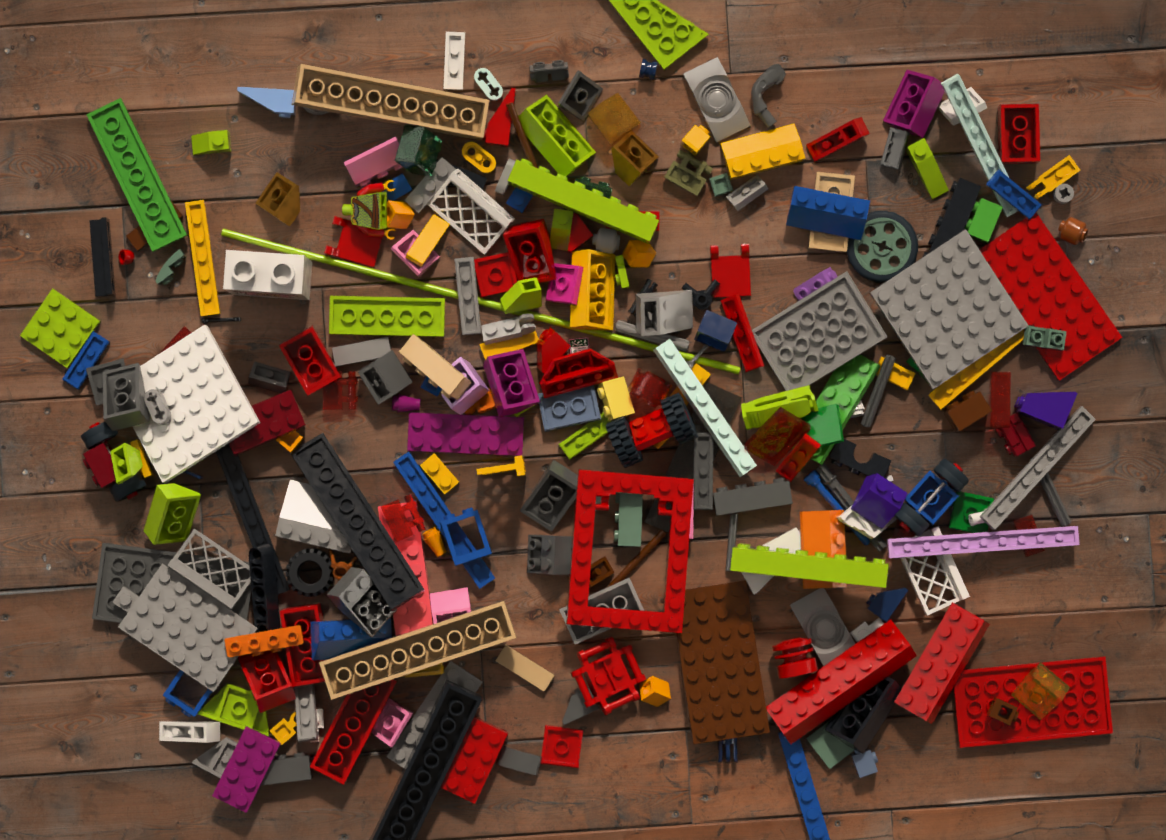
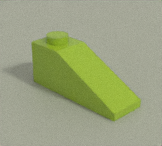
(927, 168)

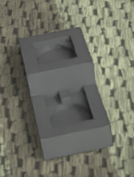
(519, 760)

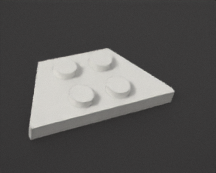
(861, 524)

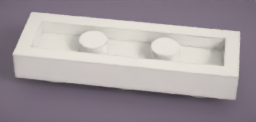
(454, 61)

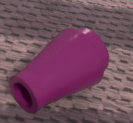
(404, 403)

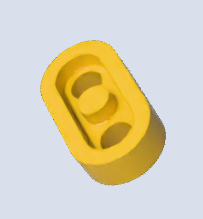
(479, 157)

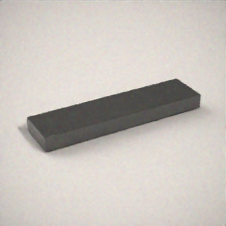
(703, 472)

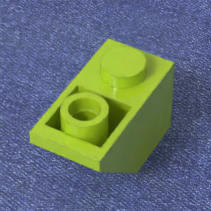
(522, 296)

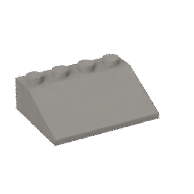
(307, 520)

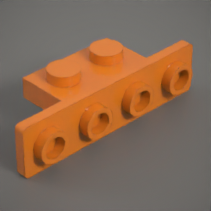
(264, 641)

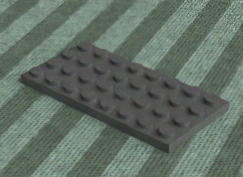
(135, 568)

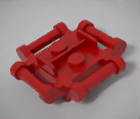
(607, 675)

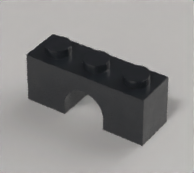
(843, 455)

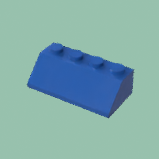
(827, 213)
(342, 636)

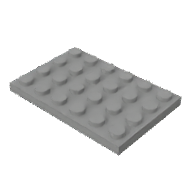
(818, 333)
(185, 627)

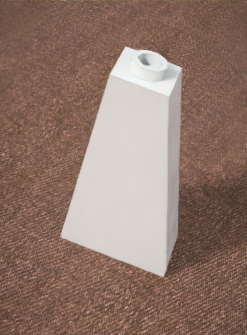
(789, 540)

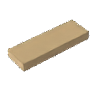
(524, 667)

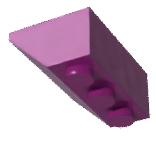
(914, 103)
(510, 382)

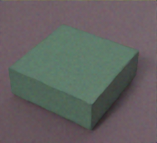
(721, 184)

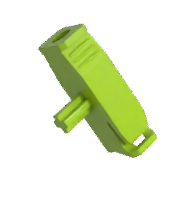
(796, 401)

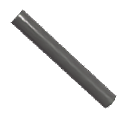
(731, 539)

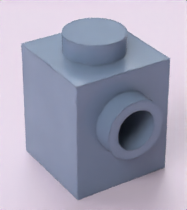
(865, 762)

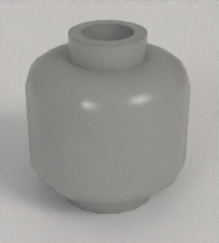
(606, 240)

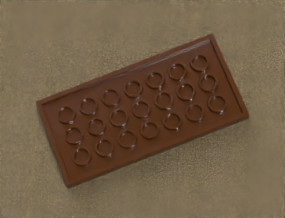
(721, 664)

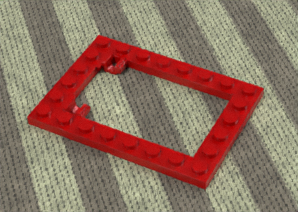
(603, 484)

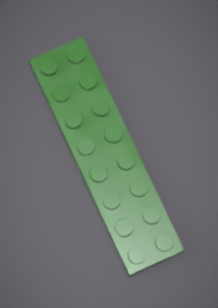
(137, 175)

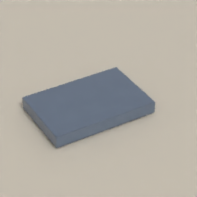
(569, 408)

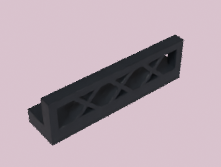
(102, 257)

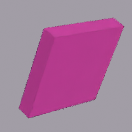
(567, 284)

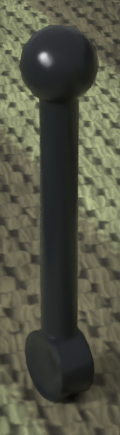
(205, 320)

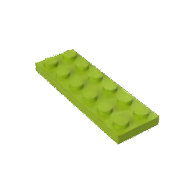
(387, 316)

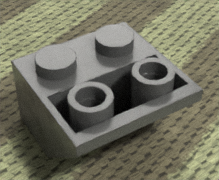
(385, 377)
(549, 554)

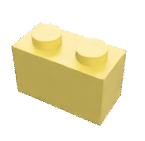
(615, 399)

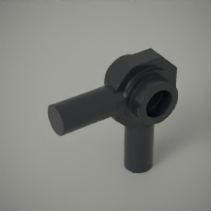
(703, 298)

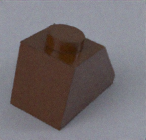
(599, 570)

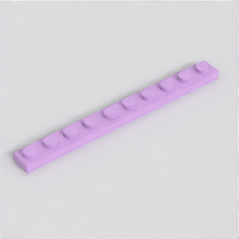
(983, 542)

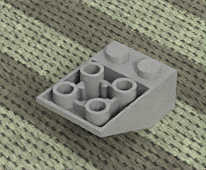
(663, 312)

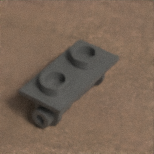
(555, 68)

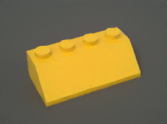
(762, 151)
(596, 291)

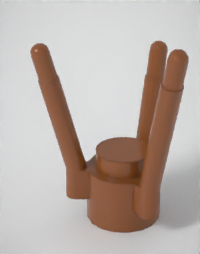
(340, 568)

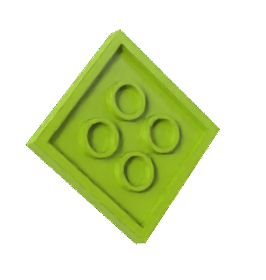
(60, 328)

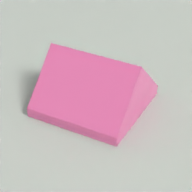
(403, 246)
(391, 722)

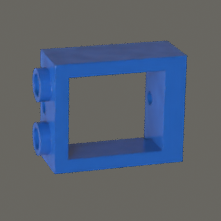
(472, 555)
(186, 709)

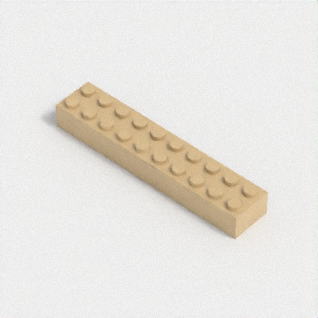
(390, 102)
(417, 649)

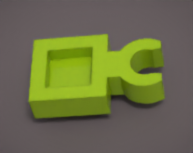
(621, 277)

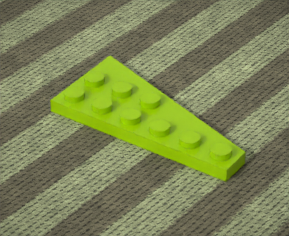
(659, 29)

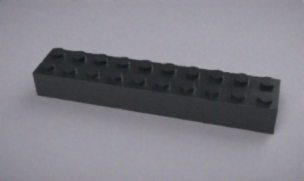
(428, 763)

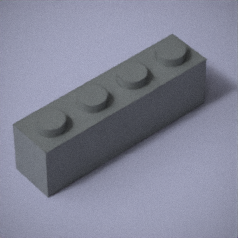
(752, 498)
(289, 769)

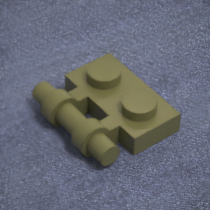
(686, 178)

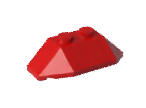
(576, 372)

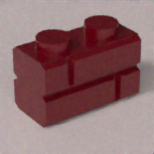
(1016, 437)

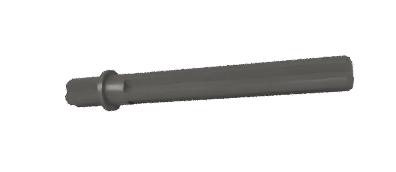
(843, 497)

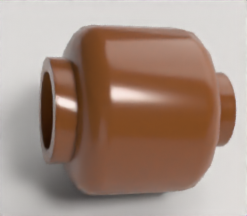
(1073, 231)

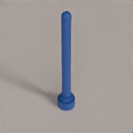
(814, 480)

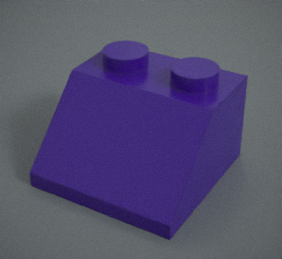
(878, 500)

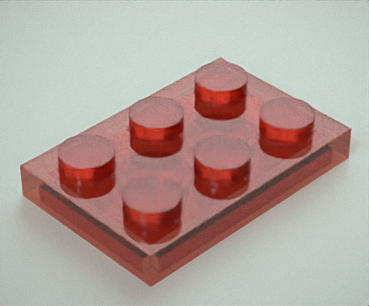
(777, 436)

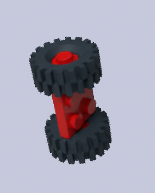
(643, 432)

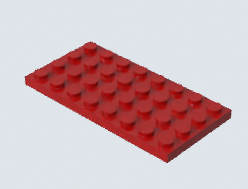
(1050, 293)
(1080, 713)

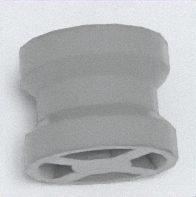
(1061, 197)

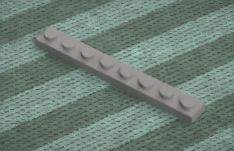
(1037, 468)

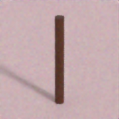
(521, 134)
(639, 557)

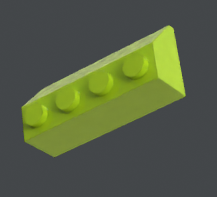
(555, 136)

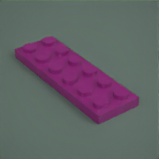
(465, 434)

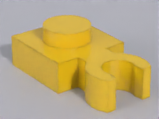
(284, 730)

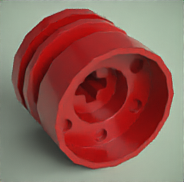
(795, 658)

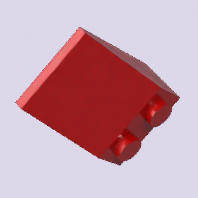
(531, 251)
(309, 360)
(267, 680)

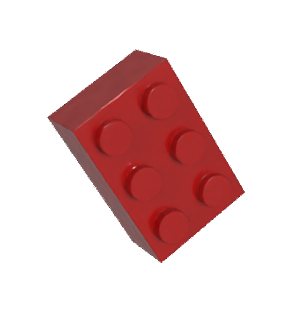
(1019, 133)

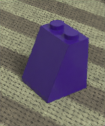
(1047, 407)

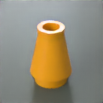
(434, 540)

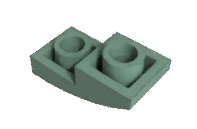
(166, 273)
(1044, 338)

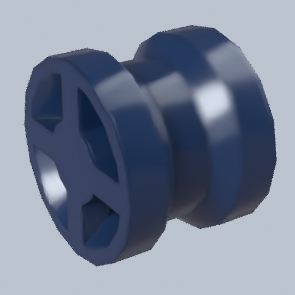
(648, 69)

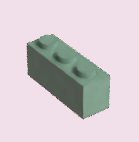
(628, 519)

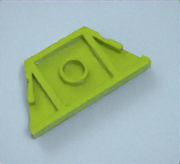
(236, 708)

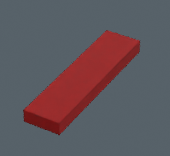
(743, 333)

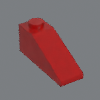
(500, 124)
(838, 139)

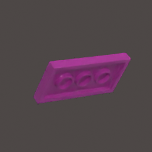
(246, 769)

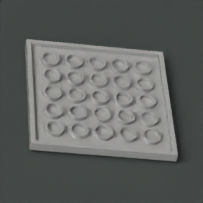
(949, 309)

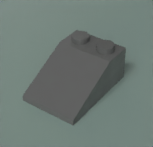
(124, 397)
(551, 495)

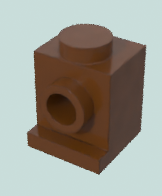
(994, 711)

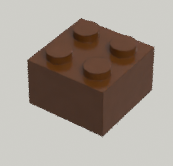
(967, 411)

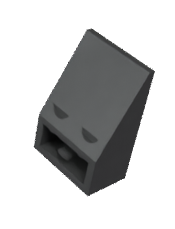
(361, 601)

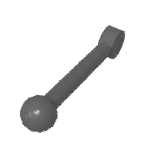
(690, 363)

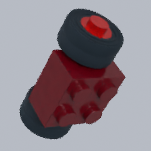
(100, 462)

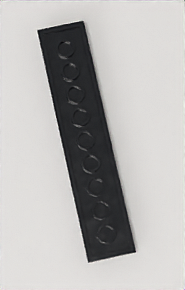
(357, 521)

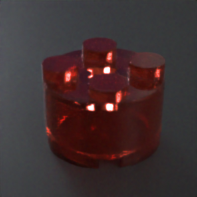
(649, 387)

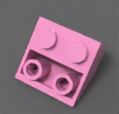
(449, 604)

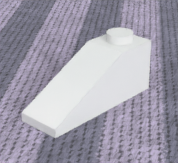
(189, 731)

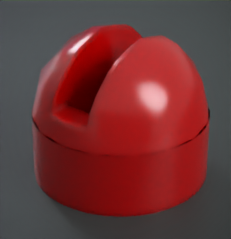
(126, 257)

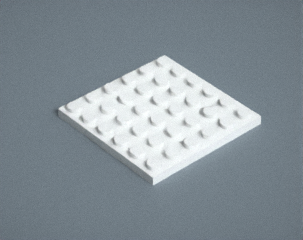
(203, 403)

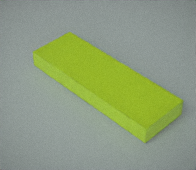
(584, 437)

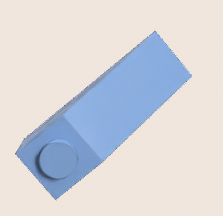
(275, 100)

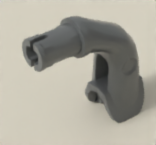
(772, 76)

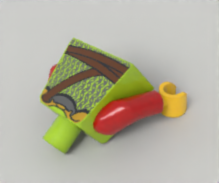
(369, 210)

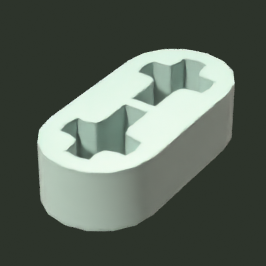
(485, 87)

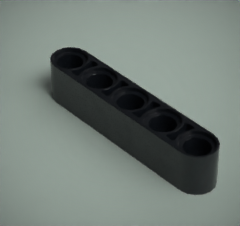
(264, 588)

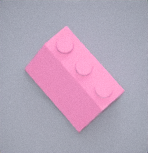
(373, 163)

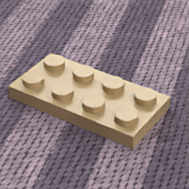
(835, 184)

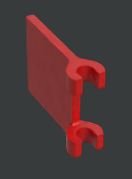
(354, 244)
(731, 272)

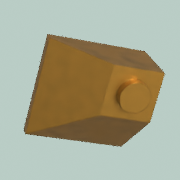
(632, 158)
(281, 199)

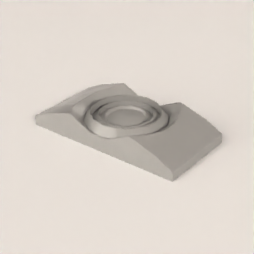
(717, 99)
(823, 625)

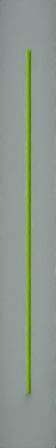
(454, 294)

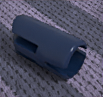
(727, 742)

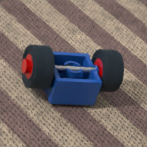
(931, 497)

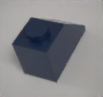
(885, 602)

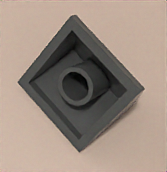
(580, 96)

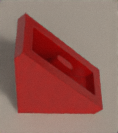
(579, 233)

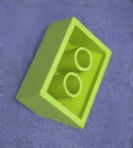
(171, 514)

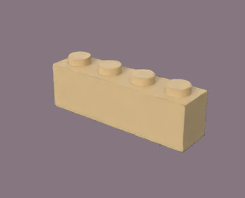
(435, 367)

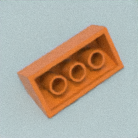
(822, 533)

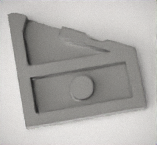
(217, 757)

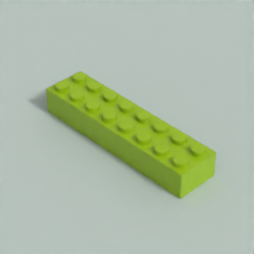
(583, 201)
(810, 567)

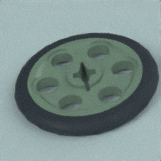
(906, 256)

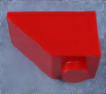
(549, 347)

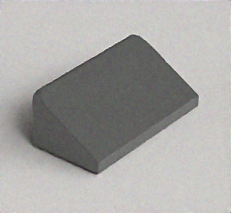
(269, 377)

